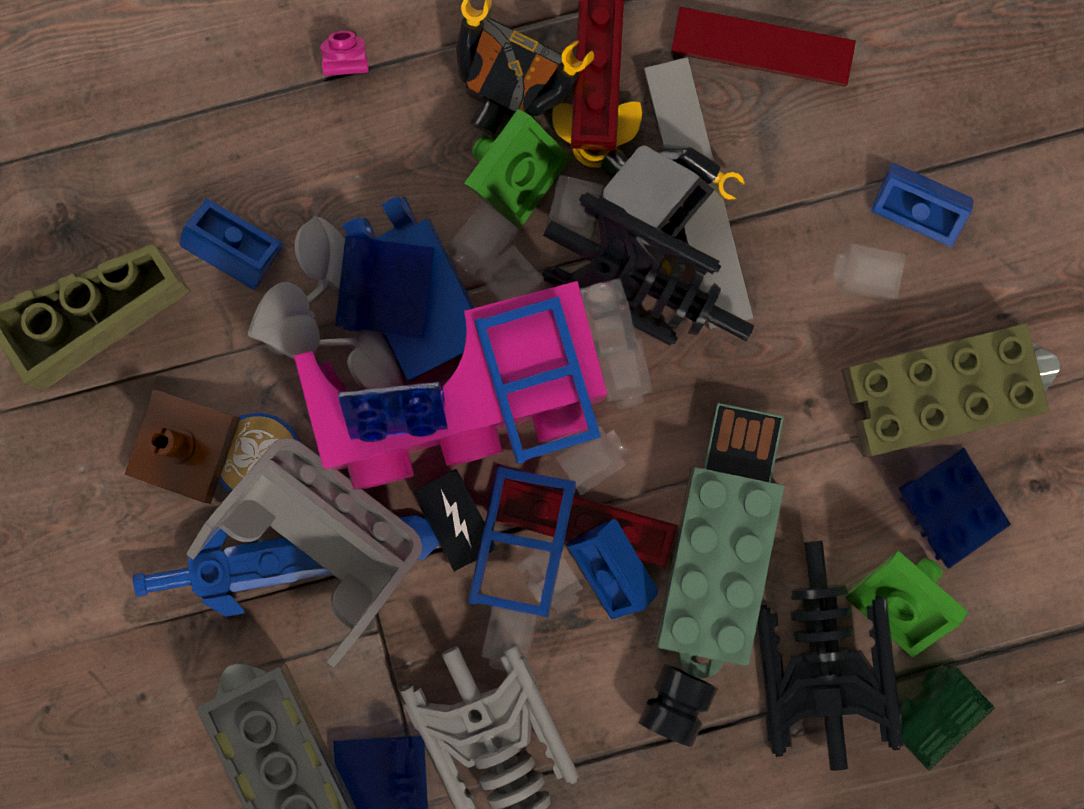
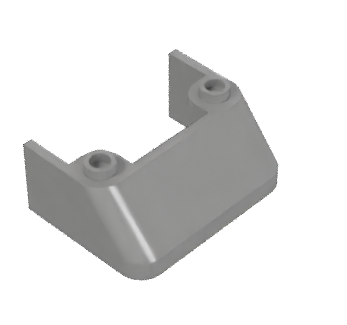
(328, 522)

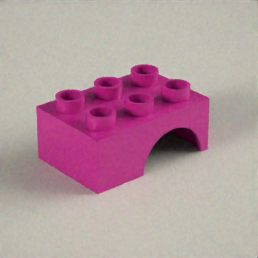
(471, 404)

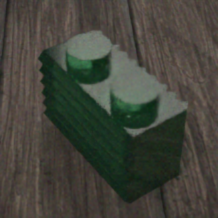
(941, 715)

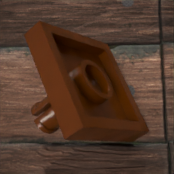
(182, 446)

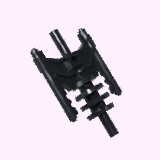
(634, 254)
(828, 677)

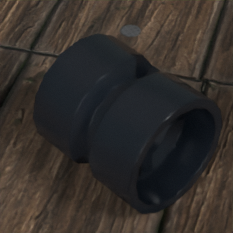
(677, 705)

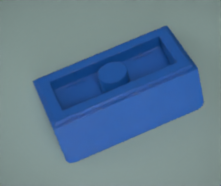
(922, 205)
(229, 243)
(613, 569)

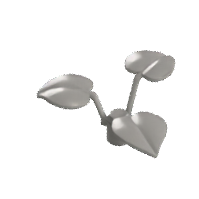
(290, 328)

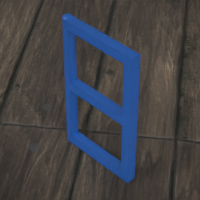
(571, 369)
(491, 535)

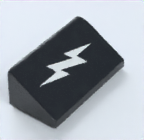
(453, 518)

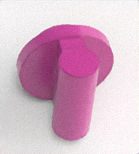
(344, 54)

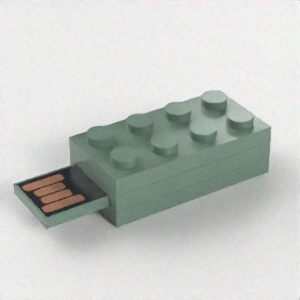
(723, 544)

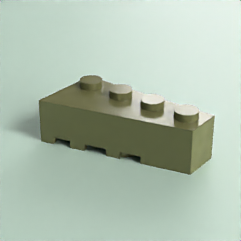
(82, 314)

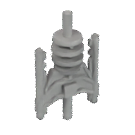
(489, 733)

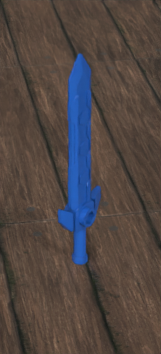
(250, 567)

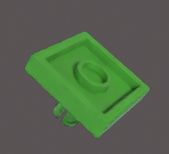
(516, 168)
(916, 605)

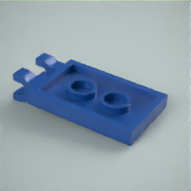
(447, 299)

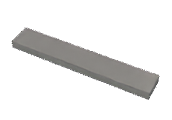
(709, 229)

